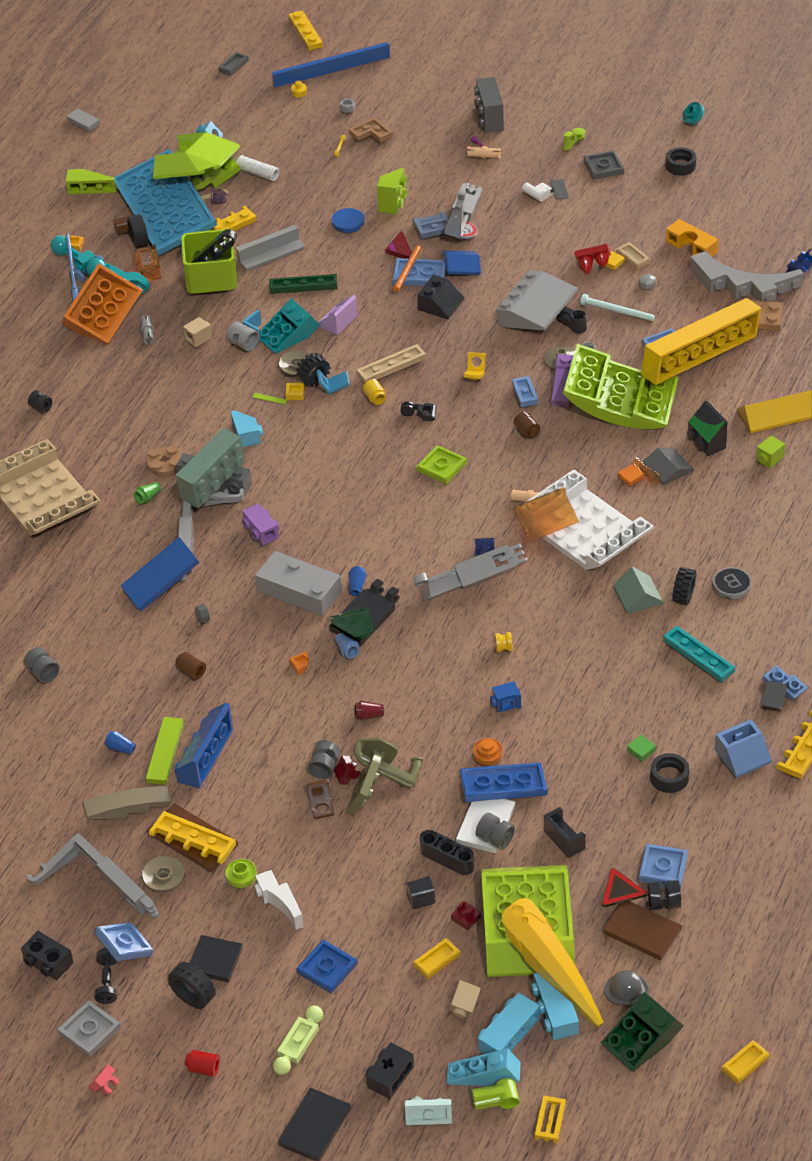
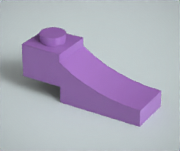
(562, 369)

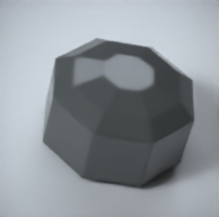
(202, 613)

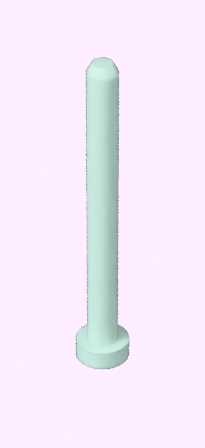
(616, 308)

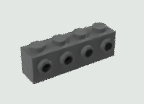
(240, 478)

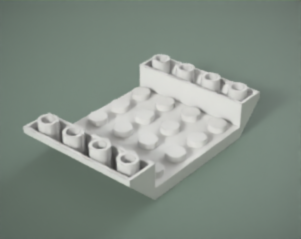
(600, 529)

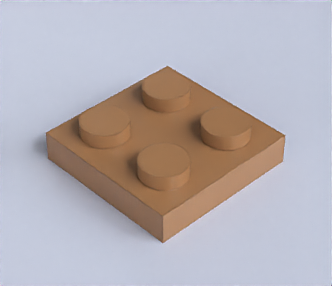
(770, 315)

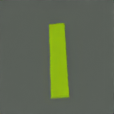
(269, 398)

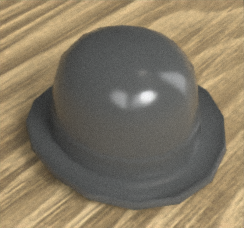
(625, 988)

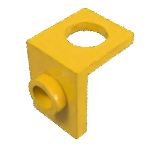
(472, 371)

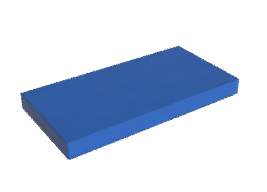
(160, 574)
(503, 782)

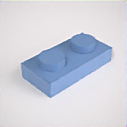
(525, 391)

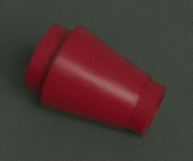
(368, 710)

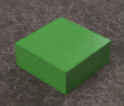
(641, 748)

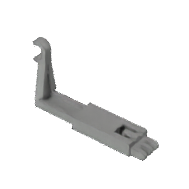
(464, 204)
(186, 527)
(470, 572)
(109, 870)

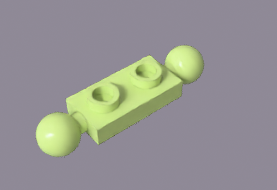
(298, 1040)

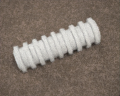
(257, 168)

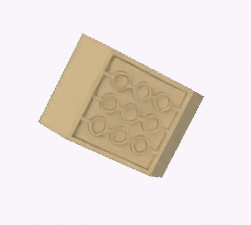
(41, 489)

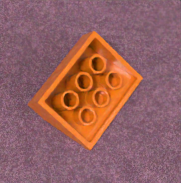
(101, 305)

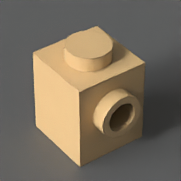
(197, 332)
(464, 999)

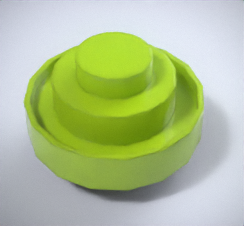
(241, 873)

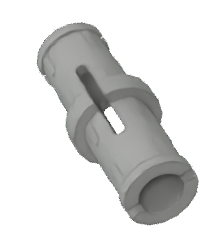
(147, 329)

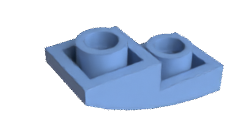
(794, 685)

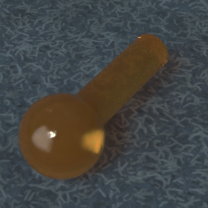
(652, 476)

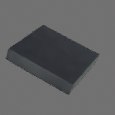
(216, 957)

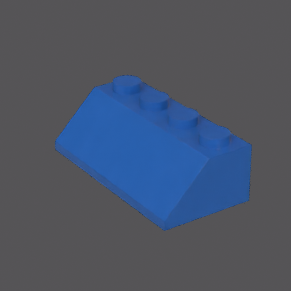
(205, 747)

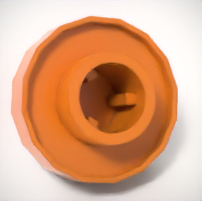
(487, 751)

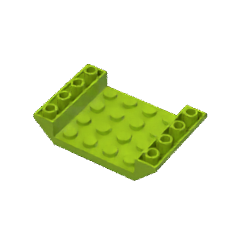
(546, 889)

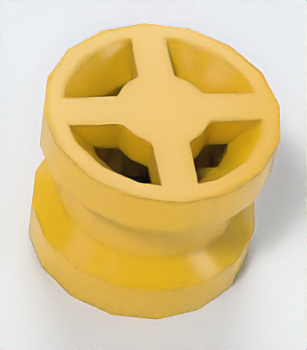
(503, 642)

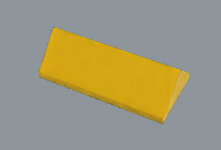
(777, 412)

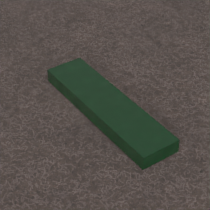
(303, 283)

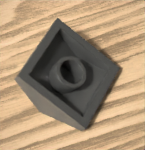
(668, 463)

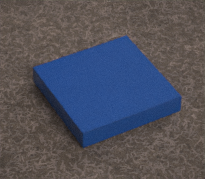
(327, 966)

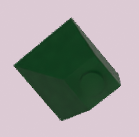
(355, 622)

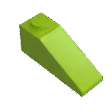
(89, 182)

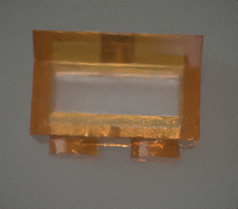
(148, 263)

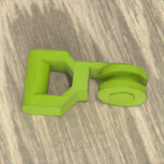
(571, 138)

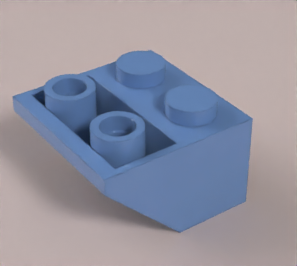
(742, 748)

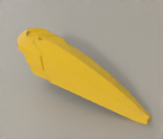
(546, 955)

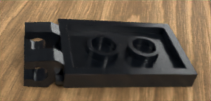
(378, 605)

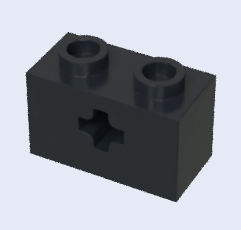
(389, 1070)

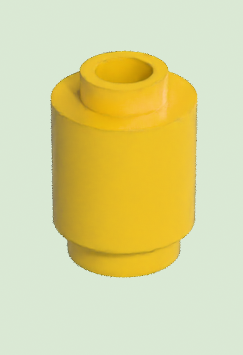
(374, 392)

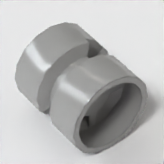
(243, 336)

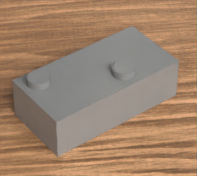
(298, 583)

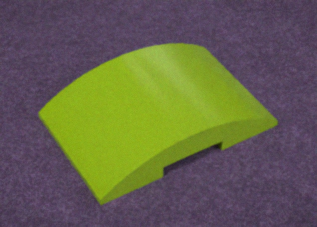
(617, 391)

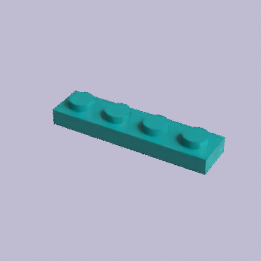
(699, 654)

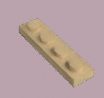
(391, 363)

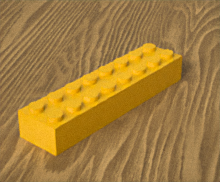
(700, 341)

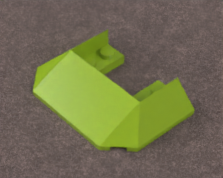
(194, 156)

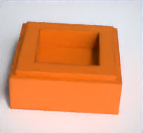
(630, 475)

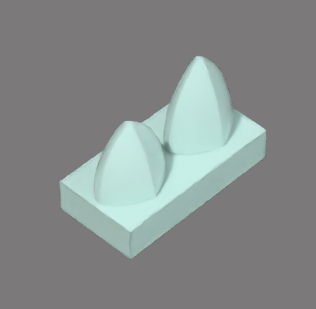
(428, 1111)

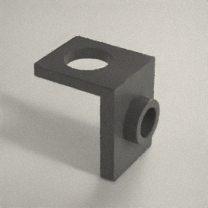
(774, 695)

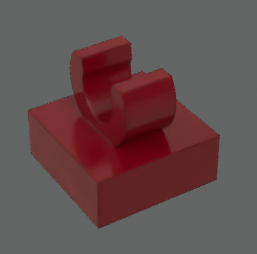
(346, 770)
(465, 915)

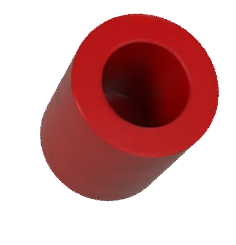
(202, 1063)

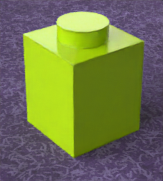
(770, 451)

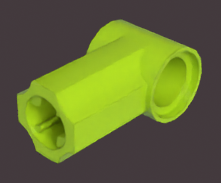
(501, 1094)

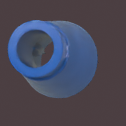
(357, 578)
(117, 742)

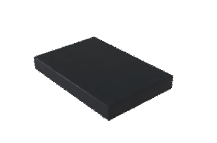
(314, 1125)

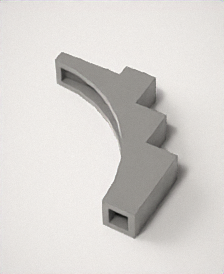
(740, 283)

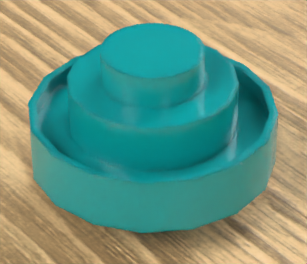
(693, 113)

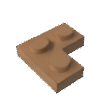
(373, 128)

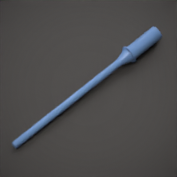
(75, 290)

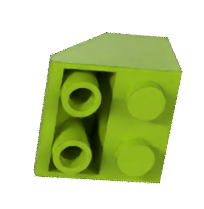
(391, 191)

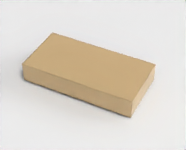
(633, 256)

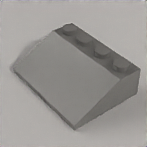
(535, 301)

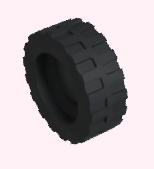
(191, 985)

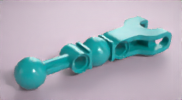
(87, 262)

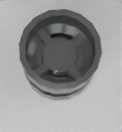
(41, 665)
(324, 759)
(493, 830)

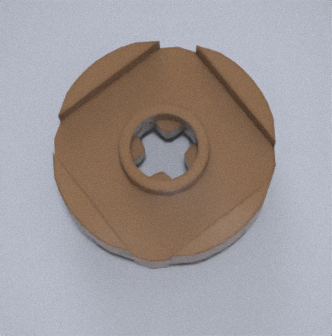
(156, 458)

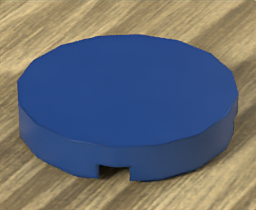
(348, 220)

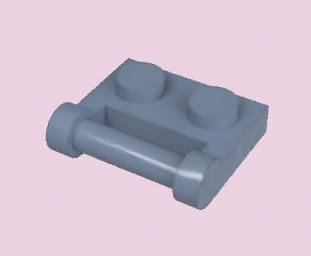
(431, 225)

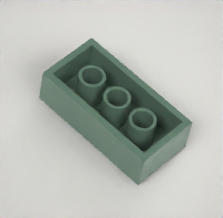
(210, 467)

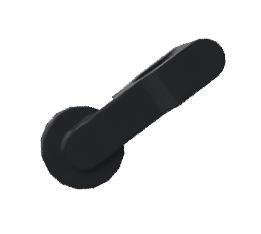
(408, 409)

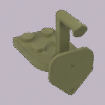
(376, 758)

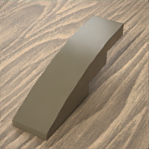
(120, 803)

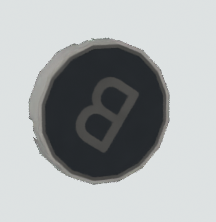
(732, 583)

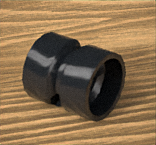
(671, 892)

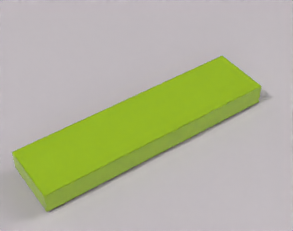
(164, 750)

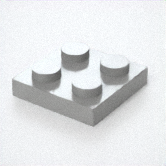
(89, 1028)

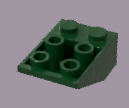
(641, 1032)

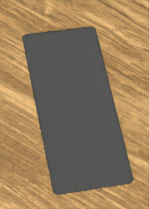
(559, 189)

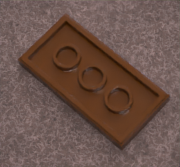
(193, 854)

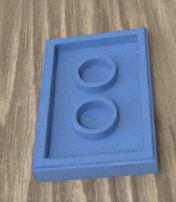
(420, 272)

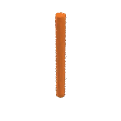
(407, 268)

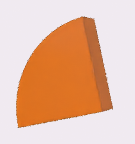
(299, 662)

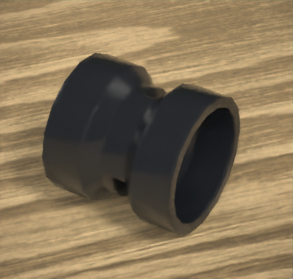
(41, 402)

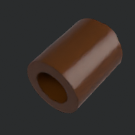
(121, 225)
(527, 425)
(190, 665)

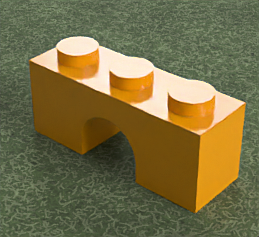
(682, 233)

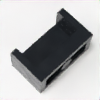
(563, 834)

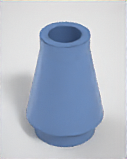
(347, 646)

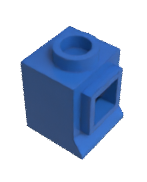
(506, 697)

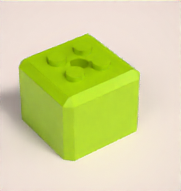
(209, 275)

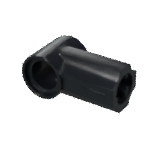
(575, 319)

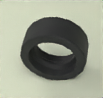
(680, 153)
(138, 230)
(669, 785)

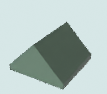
(636, 591)

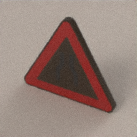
(621, 889)

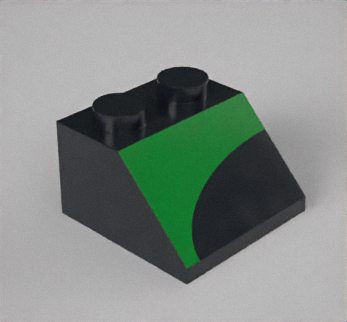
(708, 429)

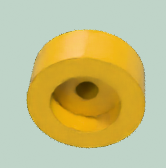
(298, 89)

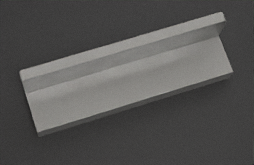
(269, 248)

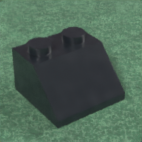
(439, 297)

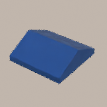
(462, 262)

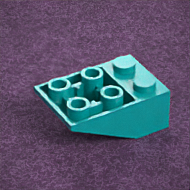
(288, 327)

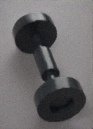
(105, 994)

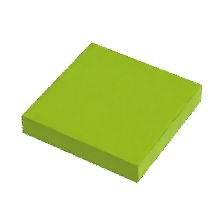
(441, 464)

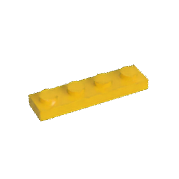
(305, 30)

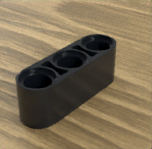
(446, 852)

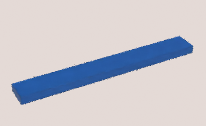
(331, 64)

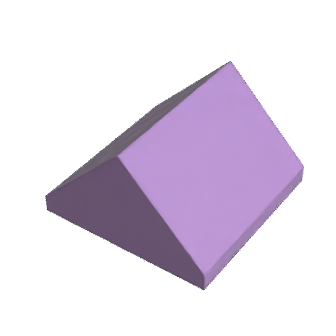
(340, 316)

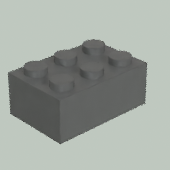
(489, 105)

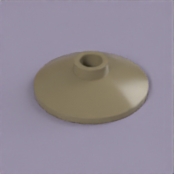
(551, 355)
(289, 361)
(162, 867)

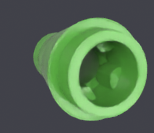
(146, 493)

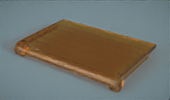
(546, 514)

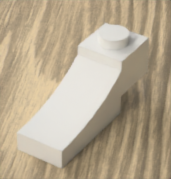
(279, 896)

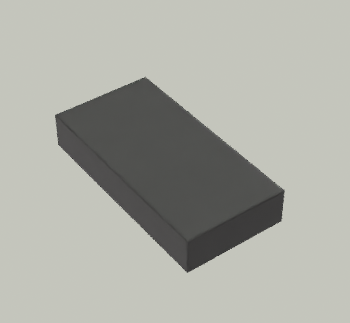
(233, 63)

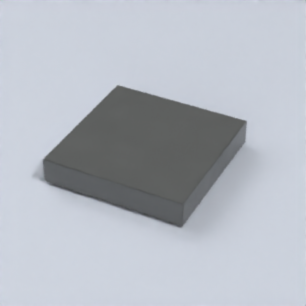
(604, 164)

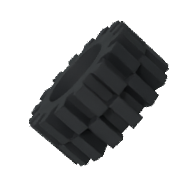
(307, 364)
(684, 585)

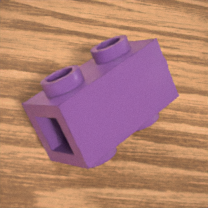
(260, 524)

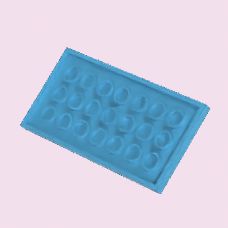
(166, 204)

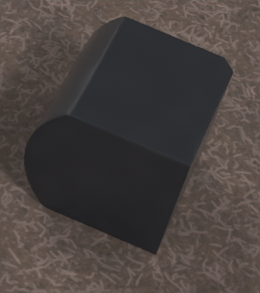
(420, 892)

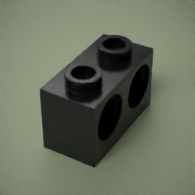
(46, 955)

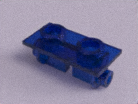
(803, 262)

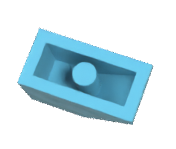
(246, 428)

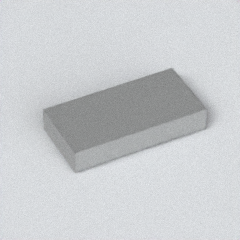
(83, 120)

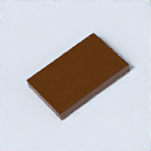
(642, 929)

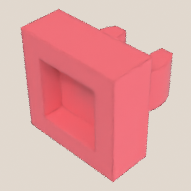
(102, 1079)

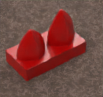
(599, 253)

